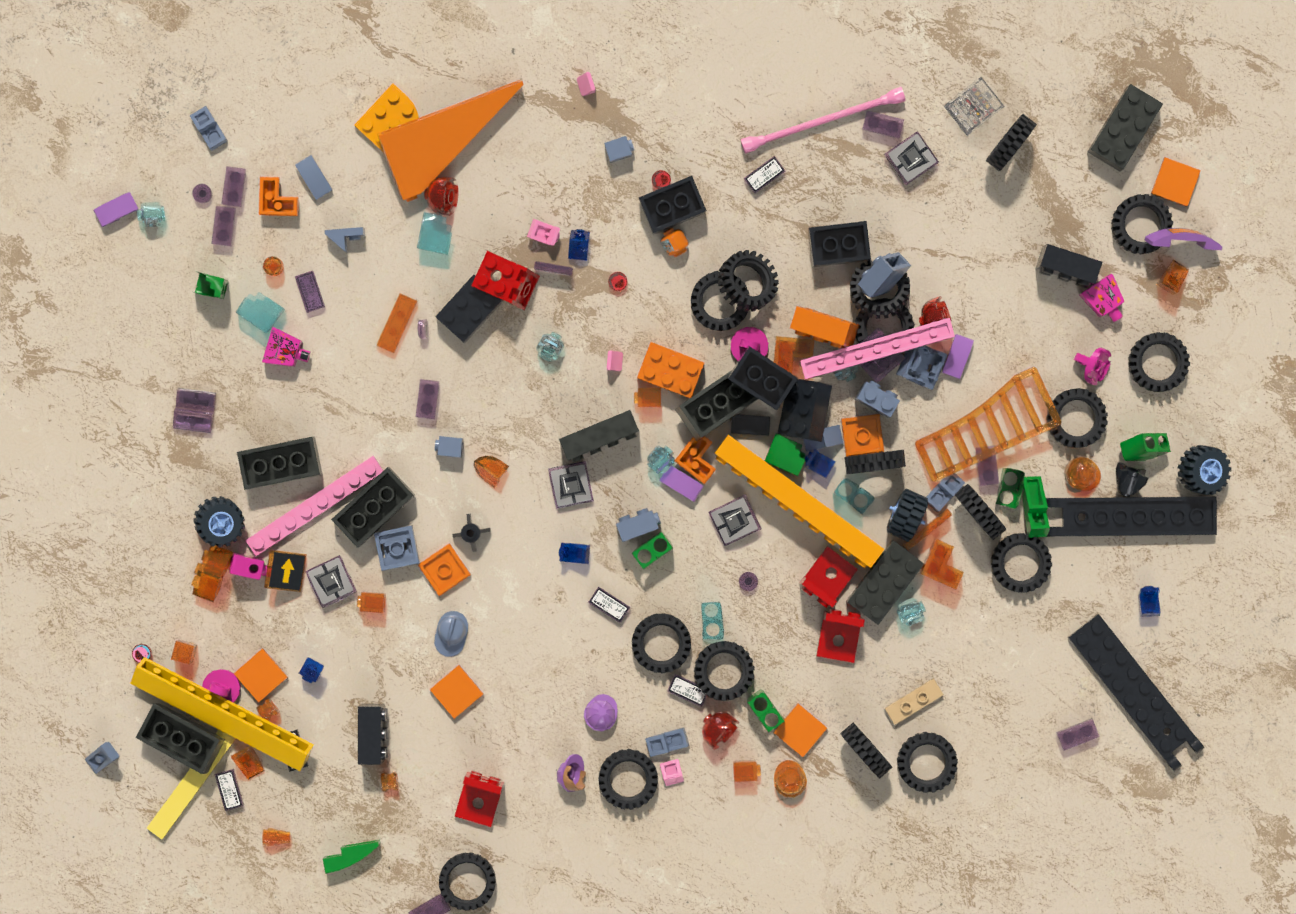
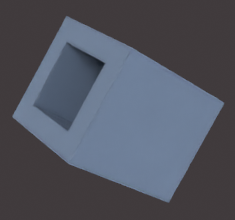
(619, 149)
(449, 446)

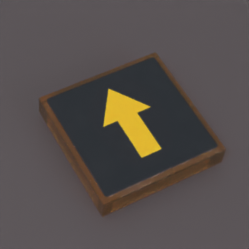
(285, 570)

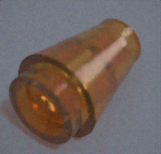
(275, 837)

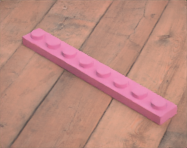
(877, 348)
(314, 506)

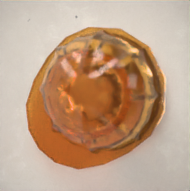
(1082, 474)
(790, 779)

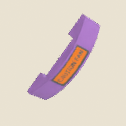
(1164, 238)

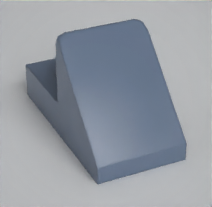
(339, 235)
(831, 437)
(102, 757)

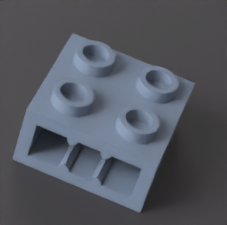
(883, 274)
(876, 399)
(638, 525)

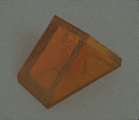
(1173, 277)
(248, 762)

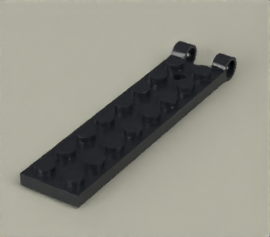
(1136, 516)
(1133, 689)

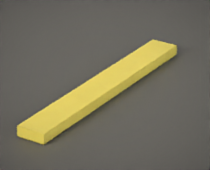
(185, 792)

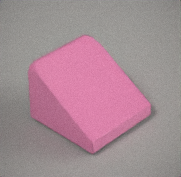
(586, 84)
(614, 361)
(671, 772)

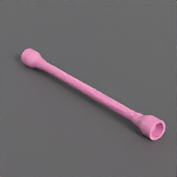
(894, 96)

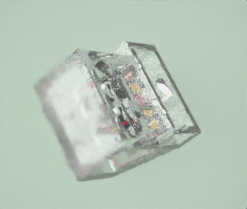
(974, 106)

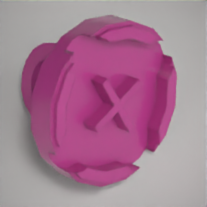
(748, 337)
(1096, 365)
(223, 684)

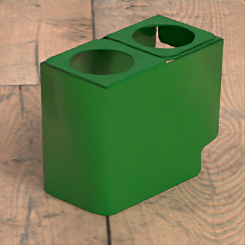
(211, 286)
(1136, 449)
(786, 454)
(1012, 488)
(650, 547)
(762, 714)

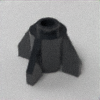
(1129, 479)
(477, 532)

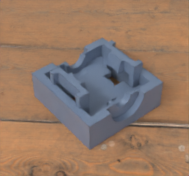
(915, 368)
(394, 549)

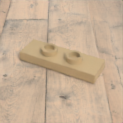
(914, 701)

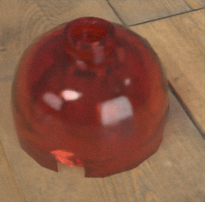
(442, 195)
(934, 311)
(718, 728)

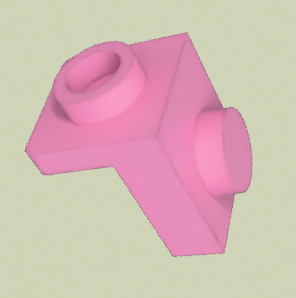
(544, 232)

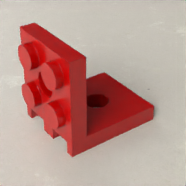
(515, 282)
(827, 588)
(835, 624)
(479, 787)

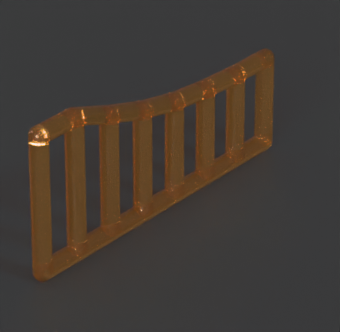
(986, 407)

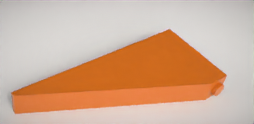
(429, 143)

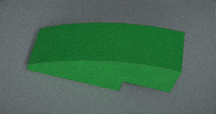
(1035, 507)
(349, 855)

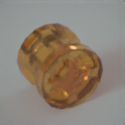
(275, 268)
(268, 709)
(389, 781)

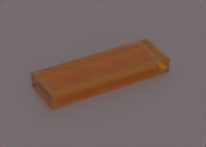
(397, 323)
(927, 529)

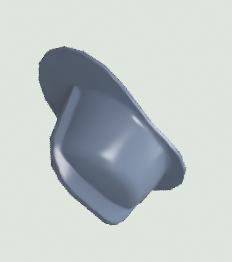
(451, 633)

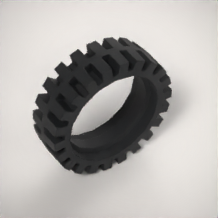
(459, 903)

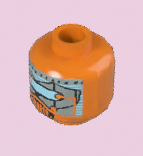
(674, 242)

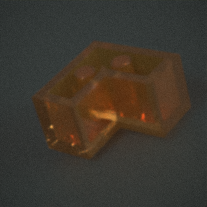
(789, 348)
(936, 565)
(211, 572)

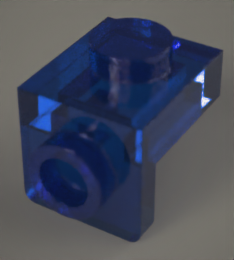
(578, 244)
(819, 463)
(574, 553)
(1149, 601)
(311, 670)

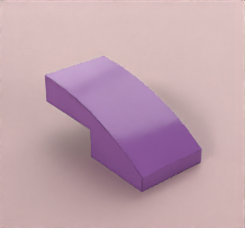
(115, 209)
(957, 356)
(682, 483)

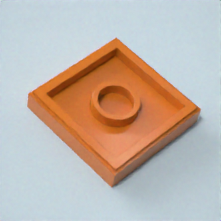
(1175, 181)
(862, 435)
(444, 569)
(260, 675)
(456, 691)
(800, 730)

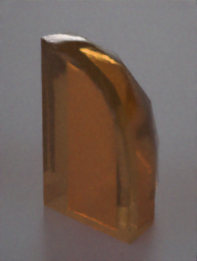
(490, 469)

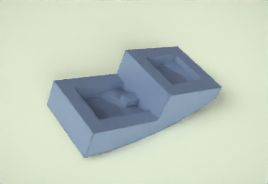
(208, 128)
(313, 177)
(944, 491)
(667, 742)

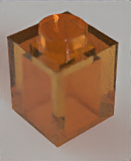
(648, 397)
(371, 602)
(184, 652)
(746, 770)

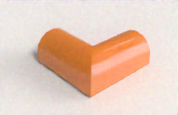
(271, 203)
(691, 459)

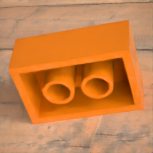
(824, 327)
(670, 370)

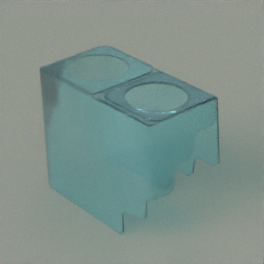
(434, 234)
(260, 311)
(855, 491)
(715, 619)

